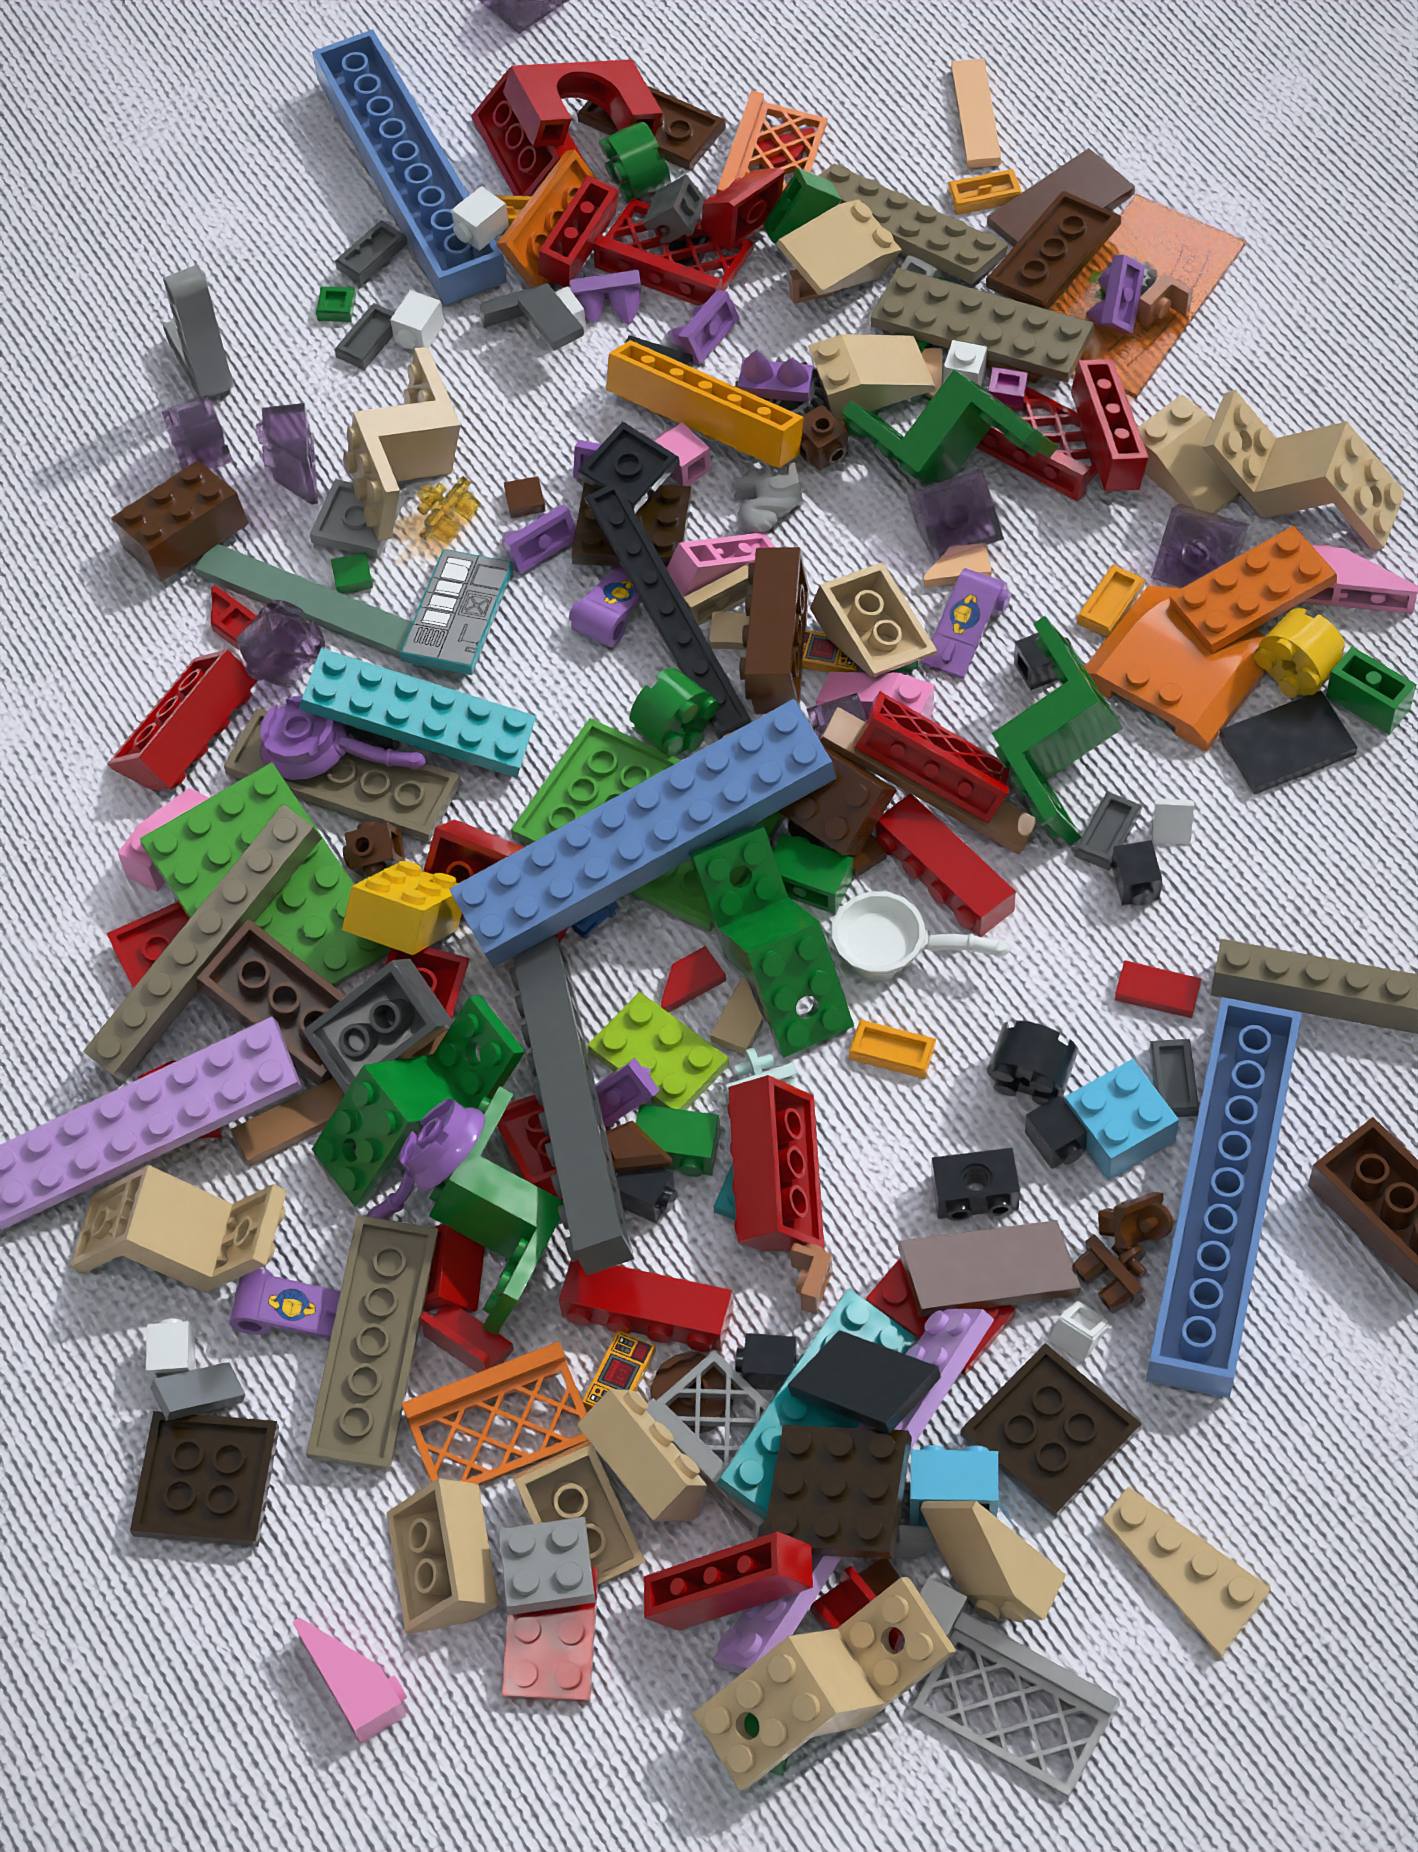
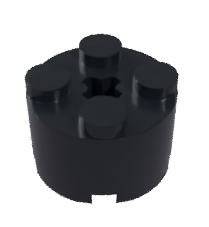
(1031, 1061)

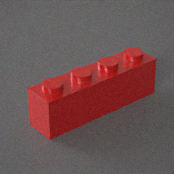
(1109, 425)
(945, 865)
(648, 1305)
(728, 1581)

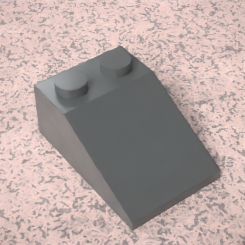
(378, 1022)

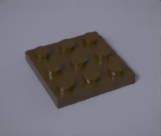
(662, 517)
(1051, 1429)
(205, 1479)
(840, 1489)

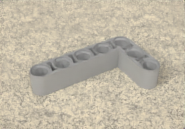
(196, 333)

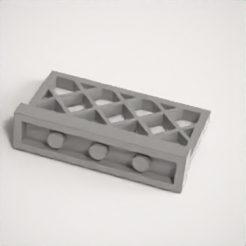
(706, 1455)
(1036, 1670)

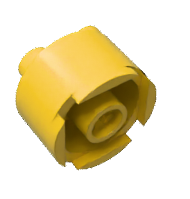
(1300, 652)

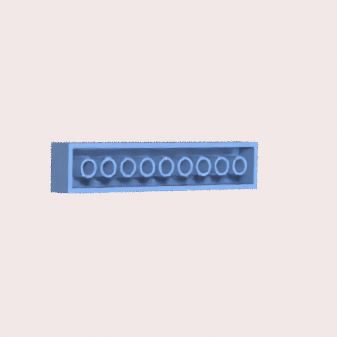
(405, 164)
(643, 833)
(1224, 1199)

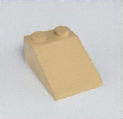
(840, 248)
(869, 370)
(1178, 460)
(871, 621)
(577, 1487)
(992, 1562)

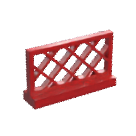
(661, 271)
(1062, 469)
(933, 758)

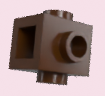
(823, 438)
(373, 848)

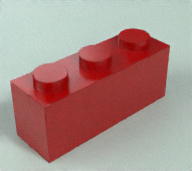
(576, 231)

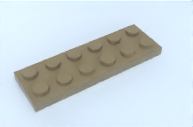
(921, 228)
(1011, 330)
(361, 788)
(372, 1343)

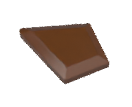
(634, 1149)

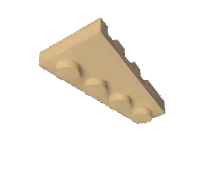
(1199, 1579)

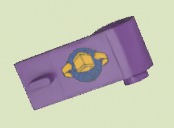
(605, 609)
(965, 620)
(282, 1303)

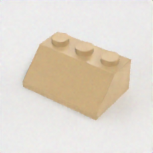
(644, 1456)
(442, 1556)

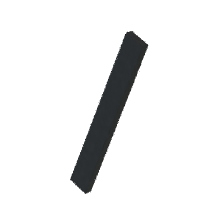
(665, 605)

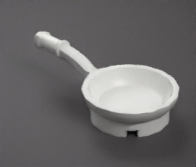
(885, 933)

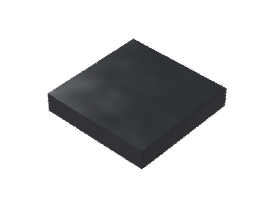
(632, 461)

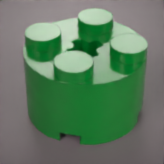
(635, 161)
(673, 712)

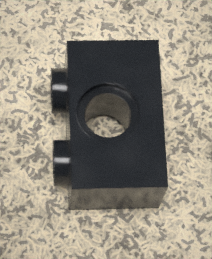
(989, 1168)

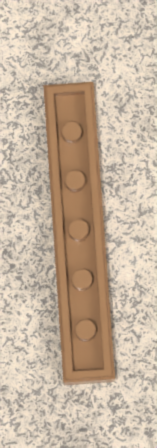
(1007, 827)
(296, 1118)

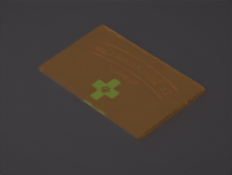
(1173, 246)

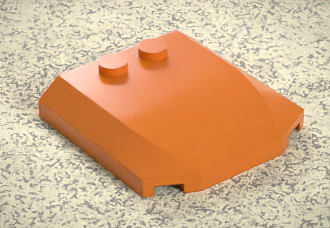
(1171, 673)

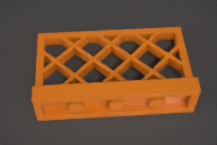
(750, 133)
(486, 1387)

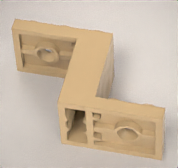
(401, 443)
(1304, 470)
(179, 1229)
(823, 1682)

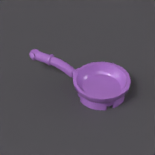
(309, 744)
(434, 1153)

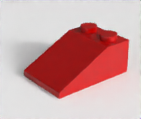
(526, 1141)

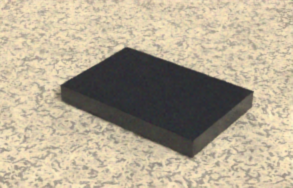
(1287, 742)
(864, 1381)

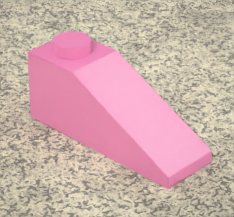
(708, 560)
(1364, 584)
(903, 688)
(132, 855)
(355, 1682)

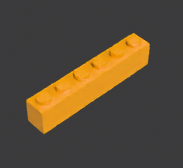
(704, 404)

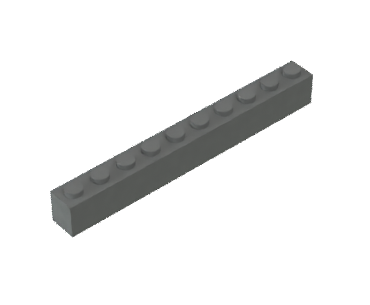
(571, 1109)

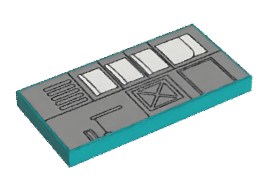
(457, 611)

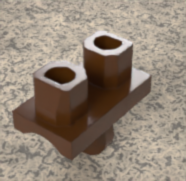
(1136, 1220)
(1123, 1286)

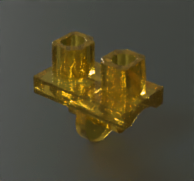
(438, 521)

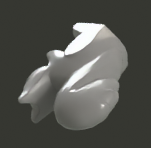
(770, 496)

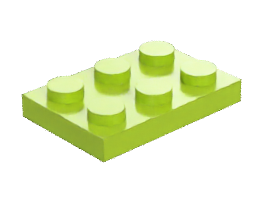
(678, 1057)

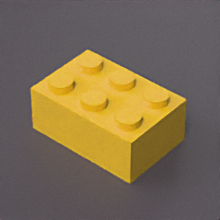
(403, 908)

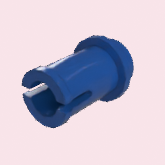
(590, 923)

